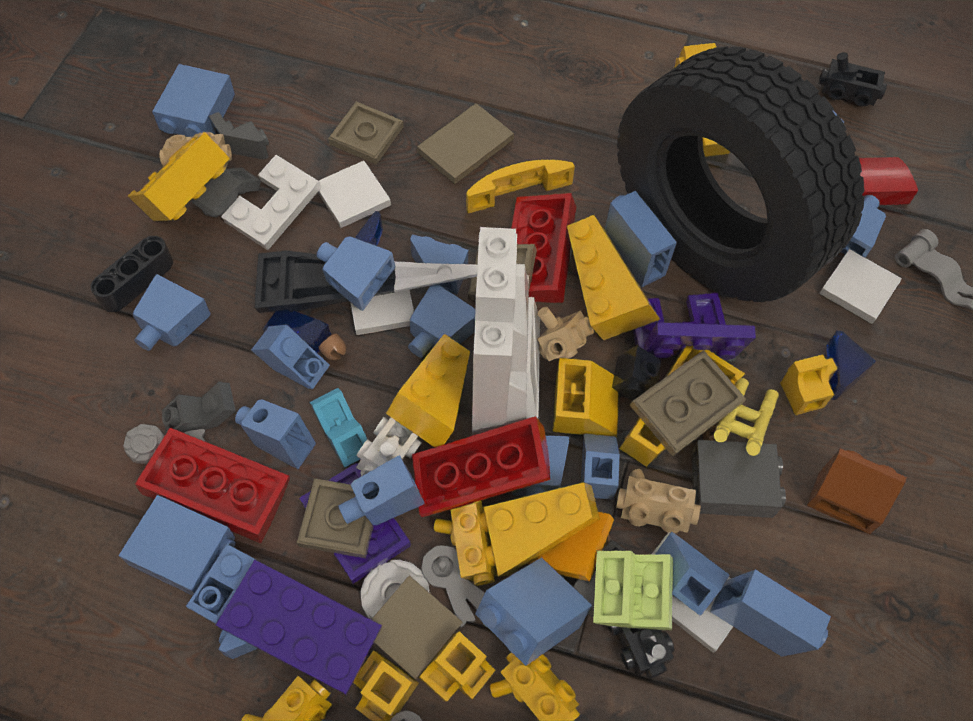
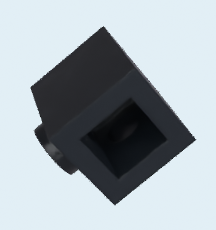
(636, 372)

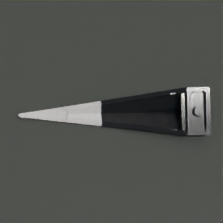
(298, 283)

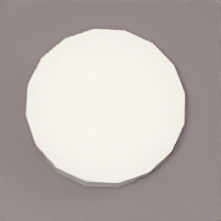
(384, 581)

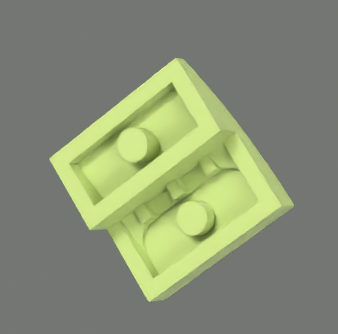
(633, 590)

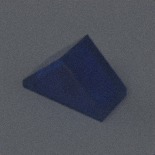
(850, 360)

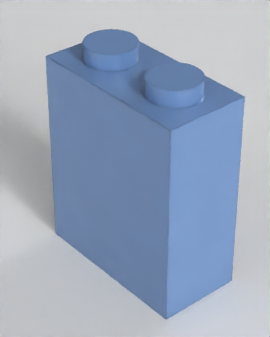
(191, 99)
(639, 238)
(176, 544)
(533, 610)
(771, 614)

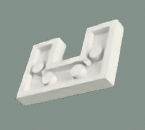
(267, 224)

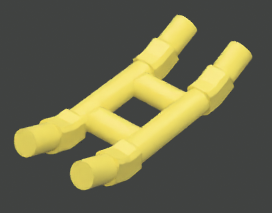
(760, 418)

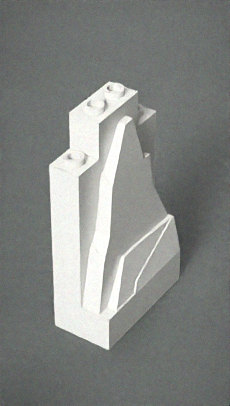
(504, 336)

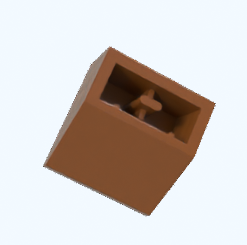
(856, 490)

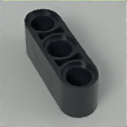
(131, 274)

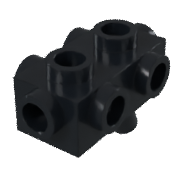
(852, 82)
(644, 650)

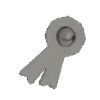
(144, 439)
(442, 571)

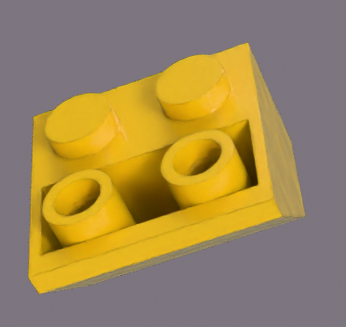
(584, 399)

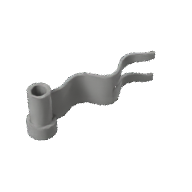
(946, 270)

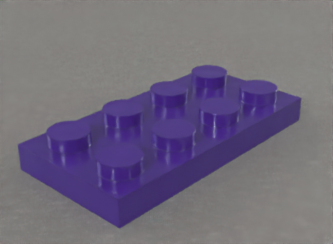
(299, 626)

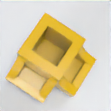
(808, 383)
(457, 667)
(383, 688)

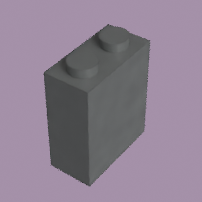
(736, 482)

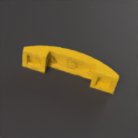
(551, 173)

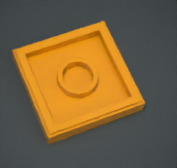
(578, 554)

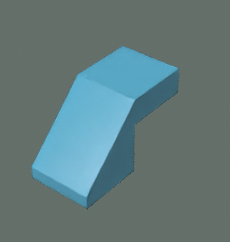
(339, 425)

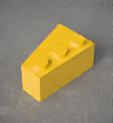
(181, 179)
(433, 393)
(536, 523)

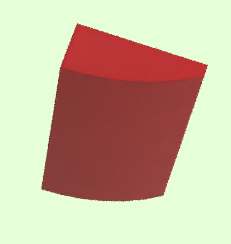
(888, 180)
(544, 222)
(482, 466)
(214, 484)

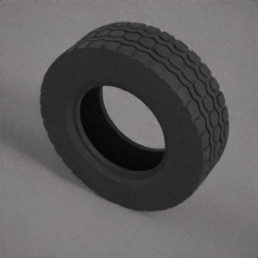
(785, 142)

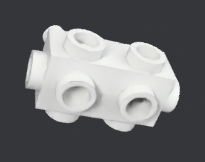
(390, 442)

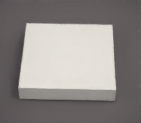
(353, 194)
(860, 286)
(384, 313)

